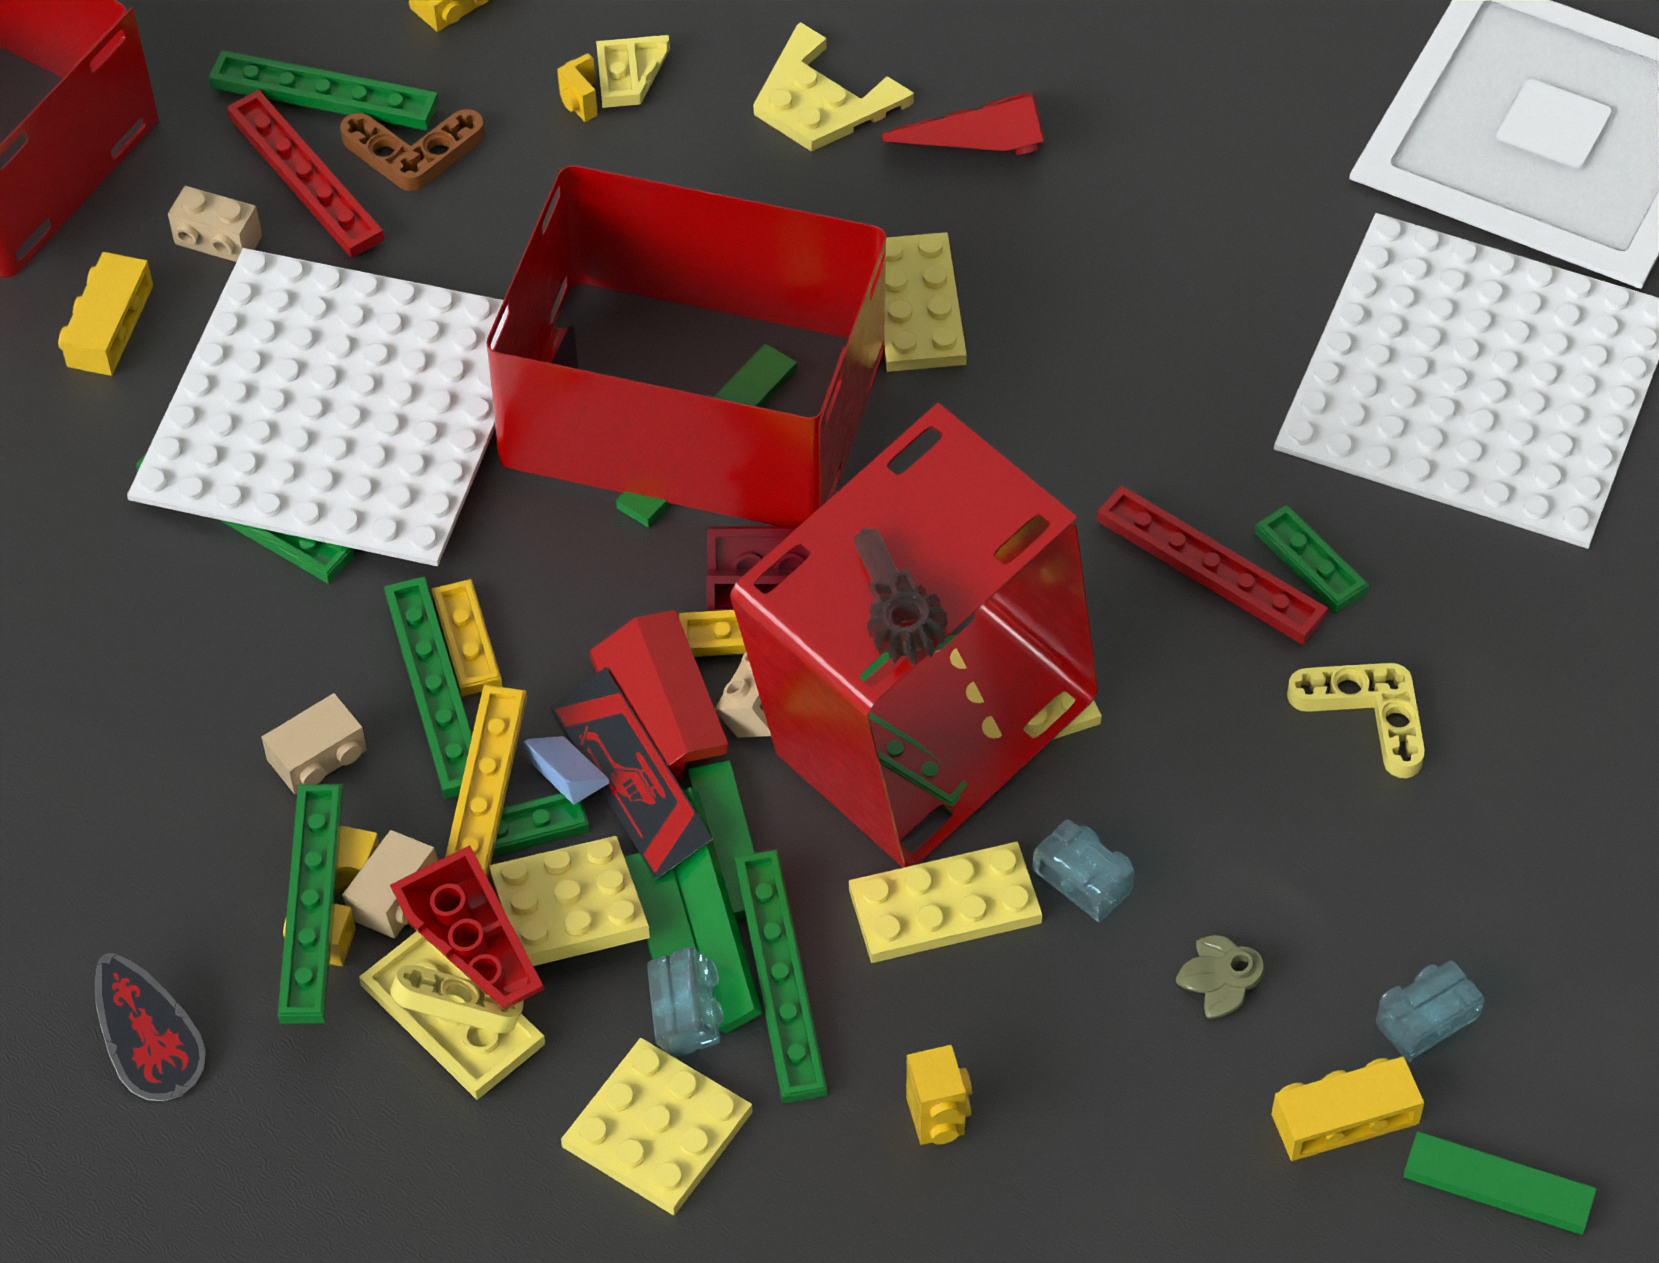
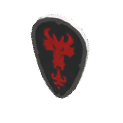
(146, 1031)

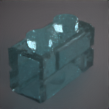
(1084, 869)
(684, 1002)
(1429, 1009)

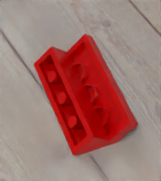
(664, 688)

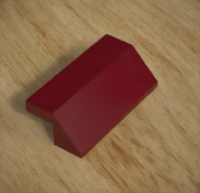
(736, 551)

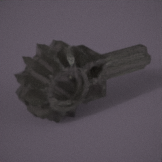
(896, 601)

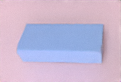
(565, 767)

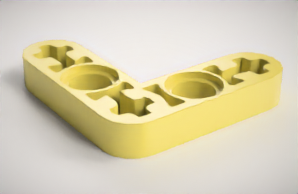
(1382, 699)
(415, 988)

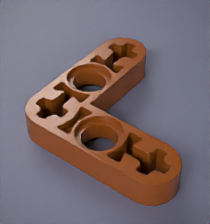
(408, 157)

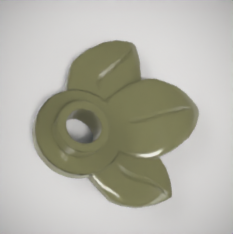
(1215, 974)

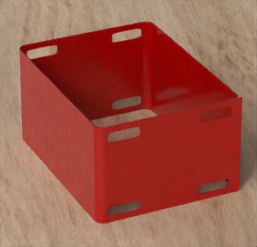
(79, 121)
(705, 255)
(986, 548)

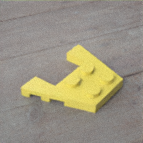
(813, 106)

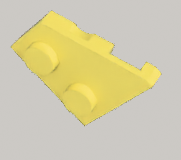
(629, 68)

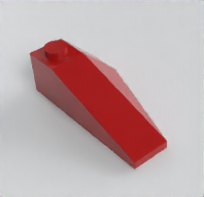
(996, 126)
(465, 922)

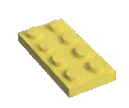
(921, 304)
(944, 902)
(468, 1053)

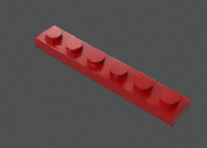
(305, 174)
(1212, 564)

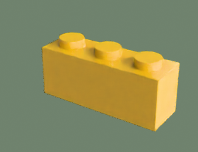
(106, 313)
(1347, 1107)

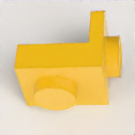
(575, 86)

